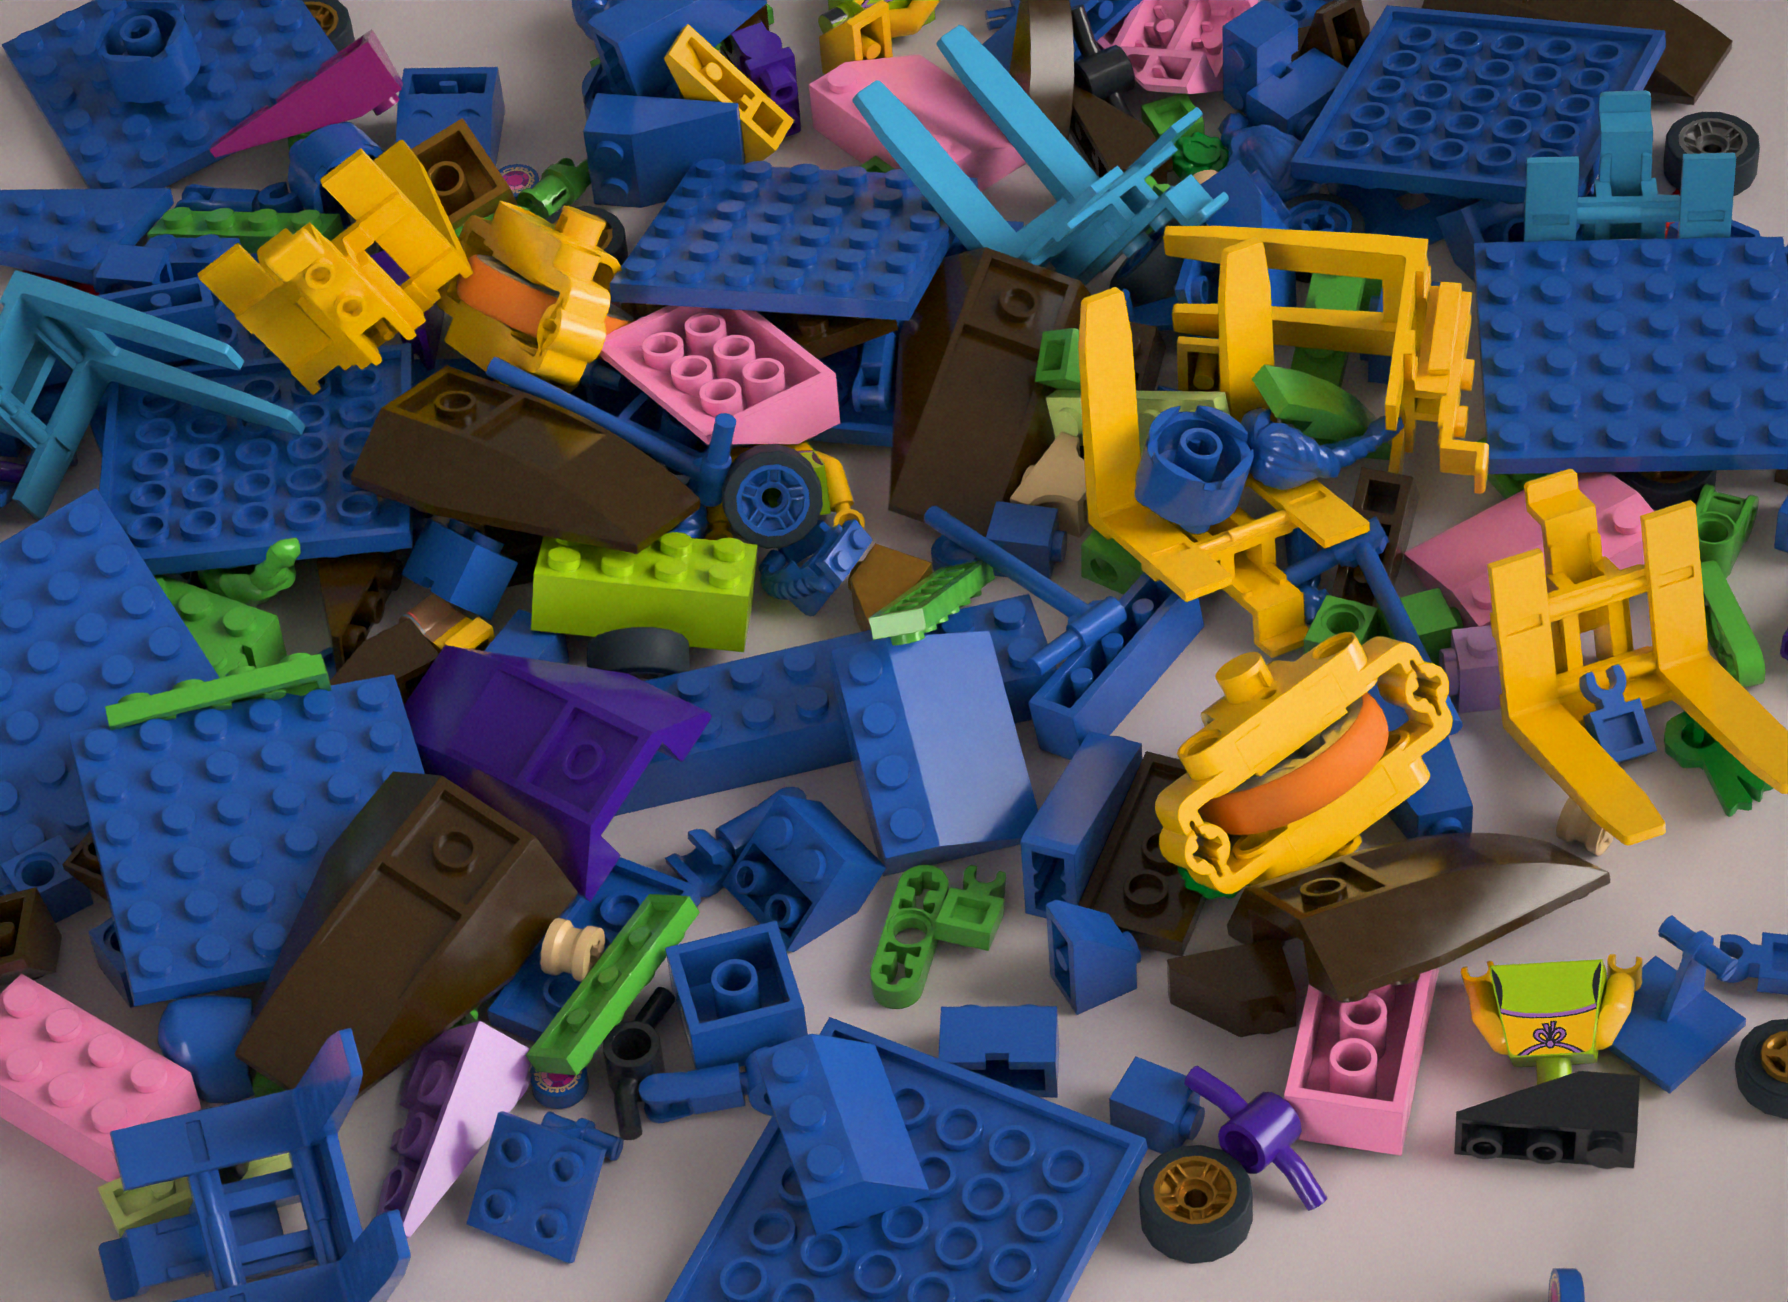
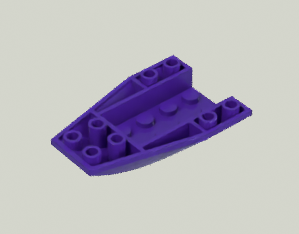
(547, 745)

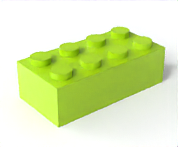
(672, 584)

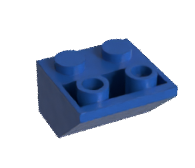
(803, 871)

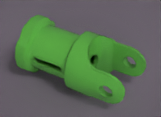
(558, 186)

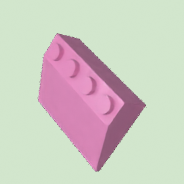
(932, 96)
(728, 363)
(1460, 555)

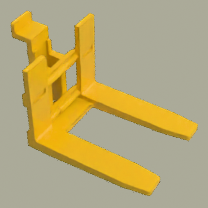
(328, 299)
(1419, 325)
(1240, 550)
(1540, 652)

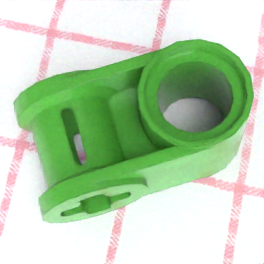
(1724, 525)

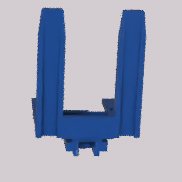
(237, 1225)

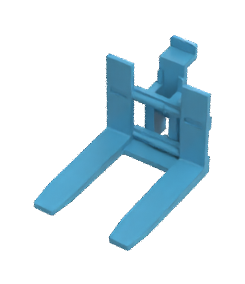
(1625, 194)
(1092, 215)
(66, 324)

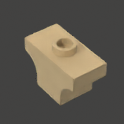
(1059, 484)

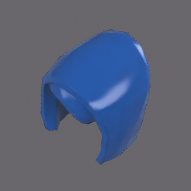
(203, 1039)

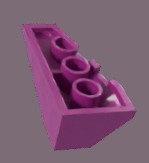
(343, 89)

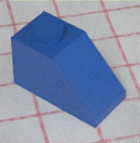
(1089, 955)

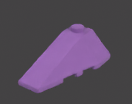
(452, 1110)

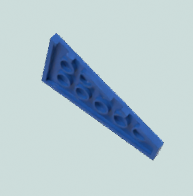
(71, 229)

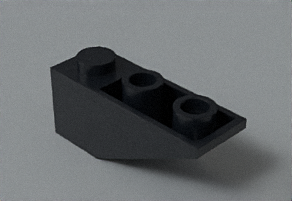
(1563, 1120)

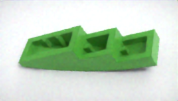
(1316, 407)

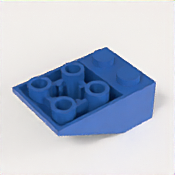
(441, 96)

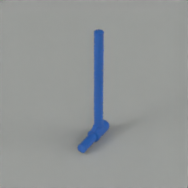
(705, 471)
(1364, 551)
(1085, 621)

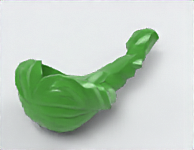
(256, 582)

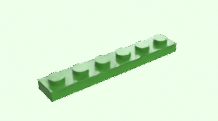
(930, 602)

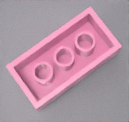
(1360, 1065)
(80, 1078)

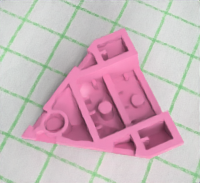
(1176, 43)

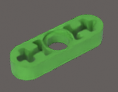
(1729, 630)
(915, 957)

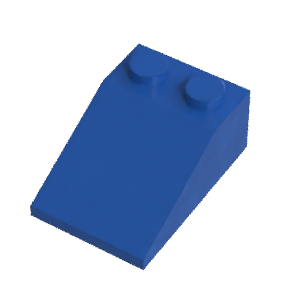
(647, 144)
(1253, 206)

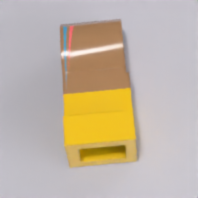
(448, 627)

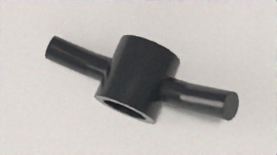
(1100, 72)
(631, 1055)

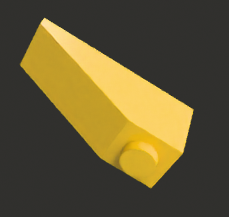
(709, 76)

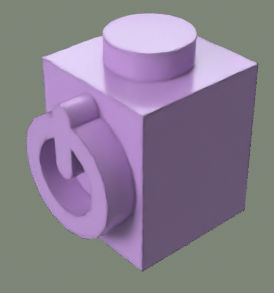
(1472, 669)

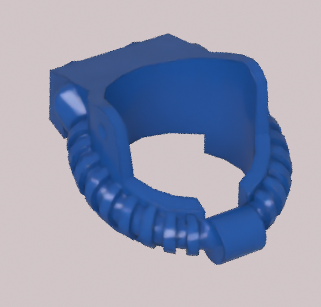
(833, 558)

